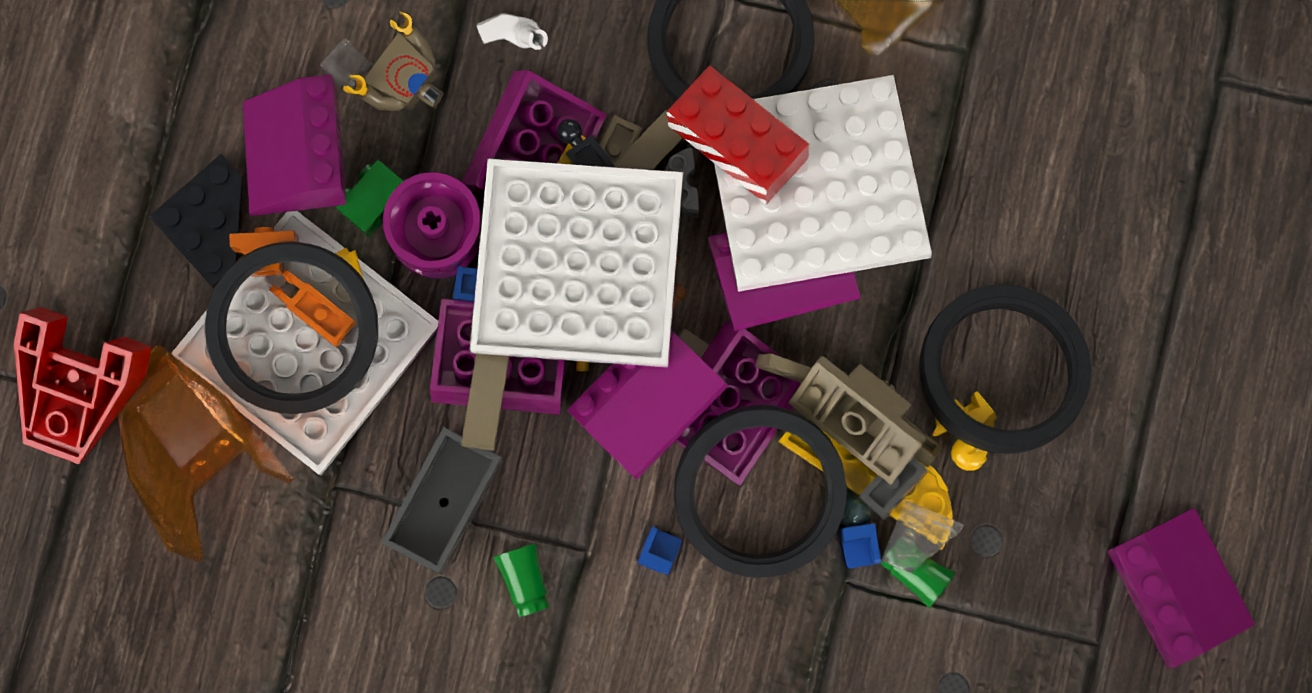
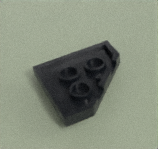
(203, 217)

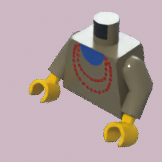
(401, 73)

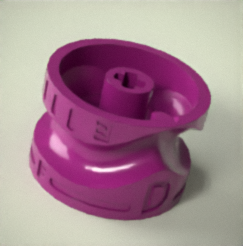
(436, 201)

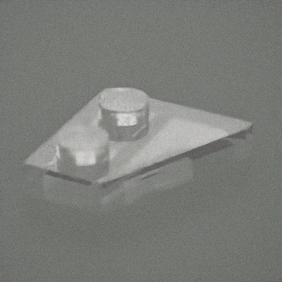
(918, 536)

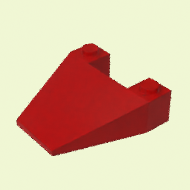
(68, 395)

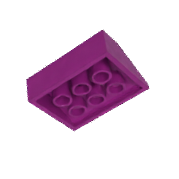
(527, 125)
(294, 147)
(776, 301)
(734, 359)
(530, 381)
(646, 408)
(1181, 588)

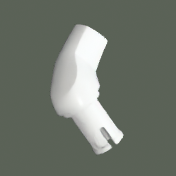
(514, 29)

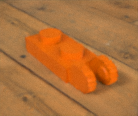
(316, 310)

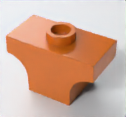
(261, 237)

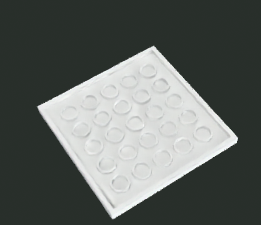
(845, 206)
(577, 263)
(293, 358)

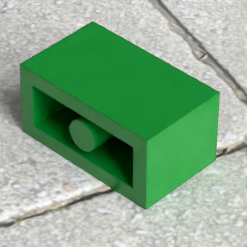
(369, 197)

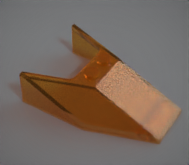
(176, 439)

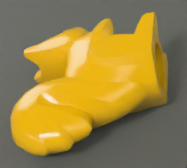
(962, 454)

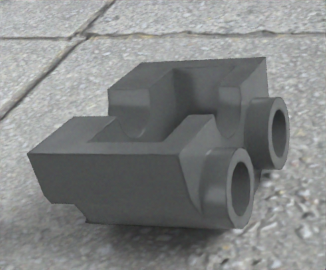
(684, 162)

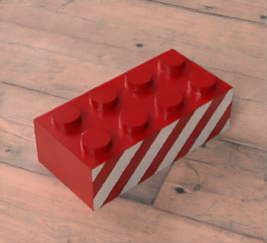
(738, 134)

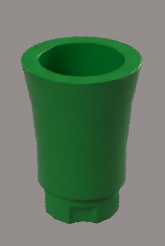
(523, 579)
(926, 581)

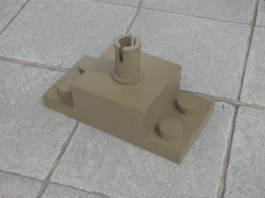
(860, 416)

